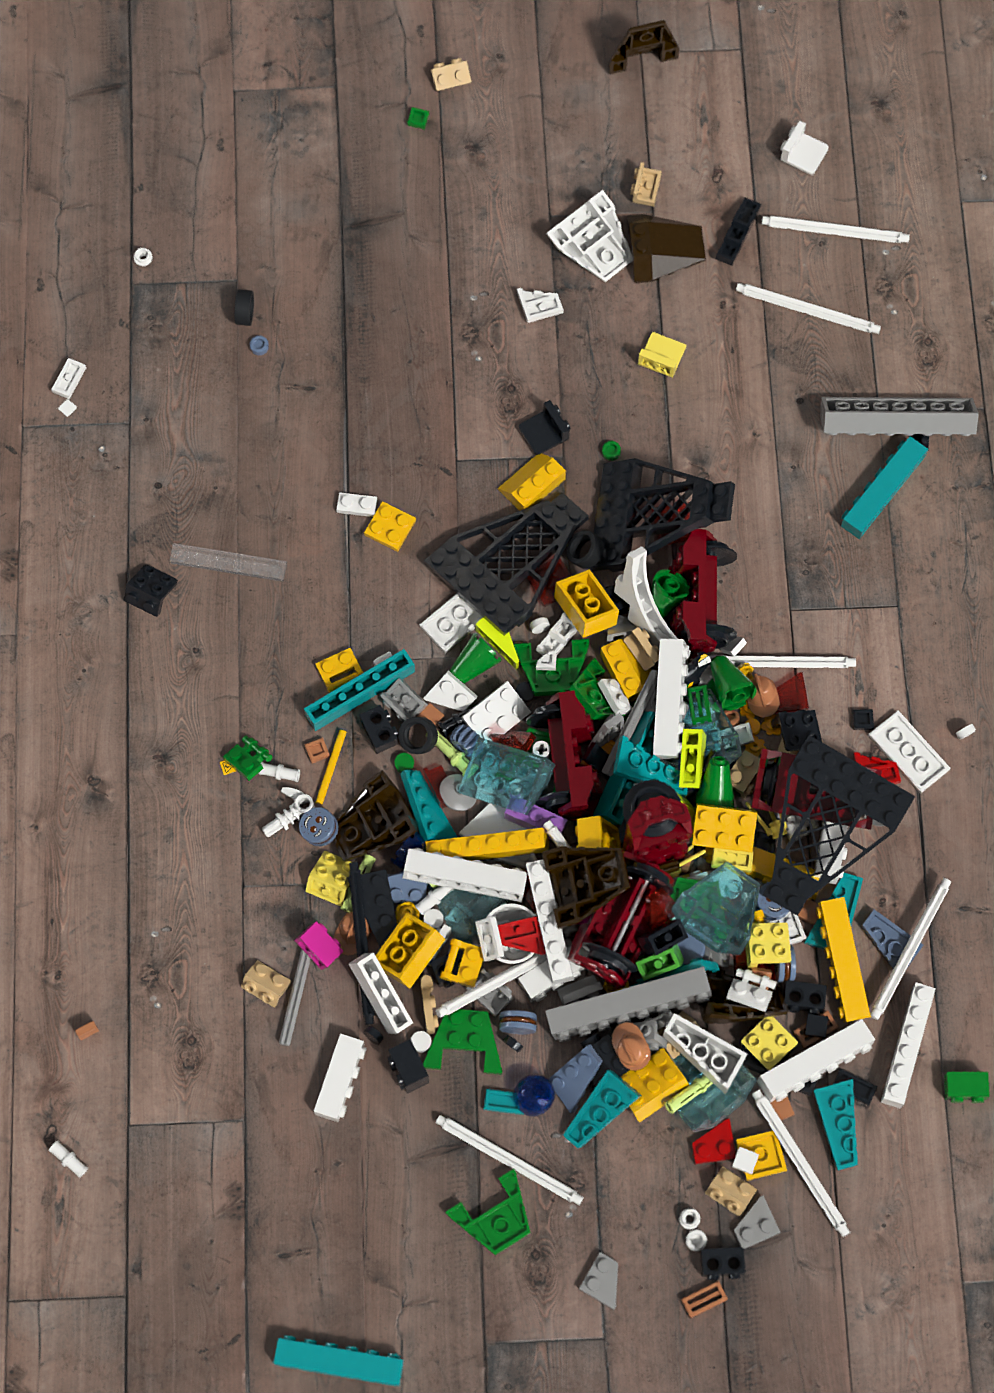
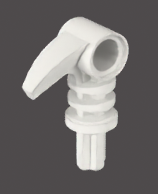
(293, 813)

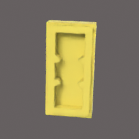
(739, 859)

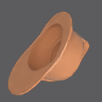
(766, 699)
(346, 934)
(631, 1046)

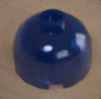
(416, 842)
(534, 1095)

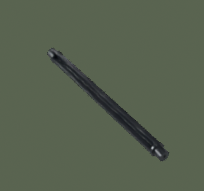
(360, 931)

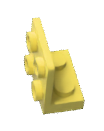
(662, 354)
(329, 878)
(768, 944)
(769, 1042)

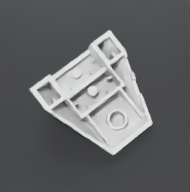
(594, 238)

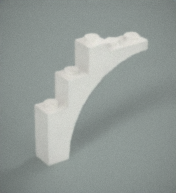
(635, 590)

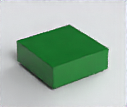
(418, 118)

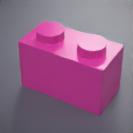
(319, 945)

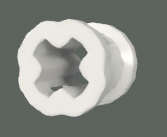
(545, 747)

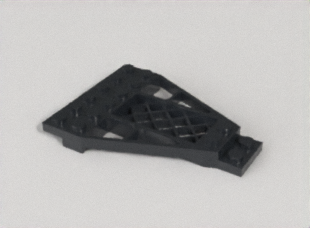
(622, 496)
(481, 586)
(849, 783)

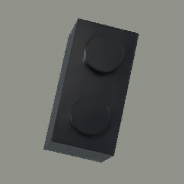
(662, 937)

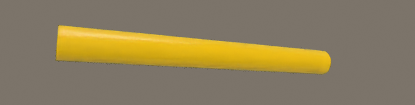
(330, 767)

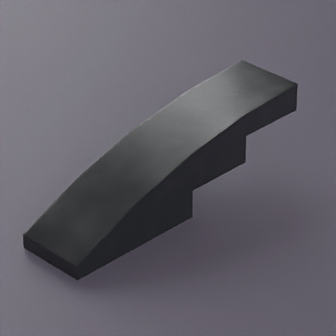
(738, 231)

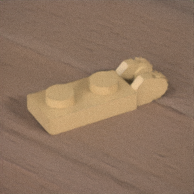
(429, 1003)

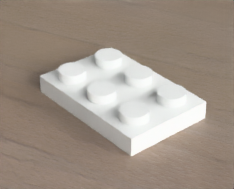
(497, 712)

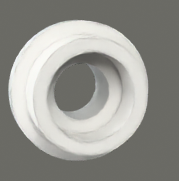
(140, 253)
(692, 1212)

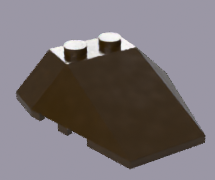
(644, 39)
(663, 246)
(374, 819)
(584, 880)
(724, 1011)

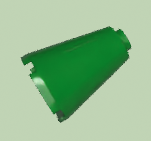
(668, 591)
(474, 660)
(730, 683)
(716, 784)

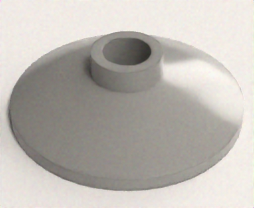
(449, 793)

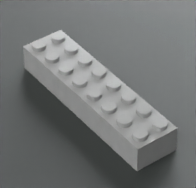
(898, 416)
(629, 1004)

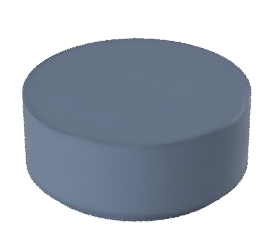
(259, 345)

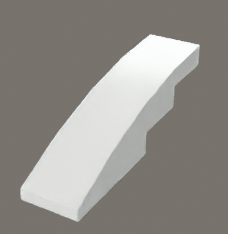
(558, 636)

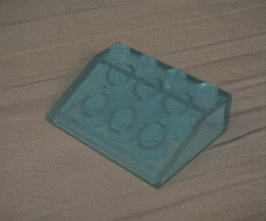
(505, 776)

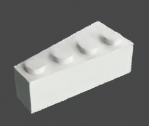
(708, 1053)

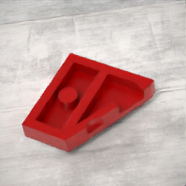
(889, 768)
(522, 935)
(715, 1145)

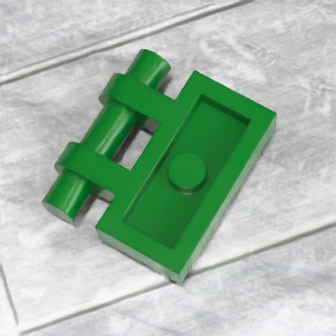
(243, 762)

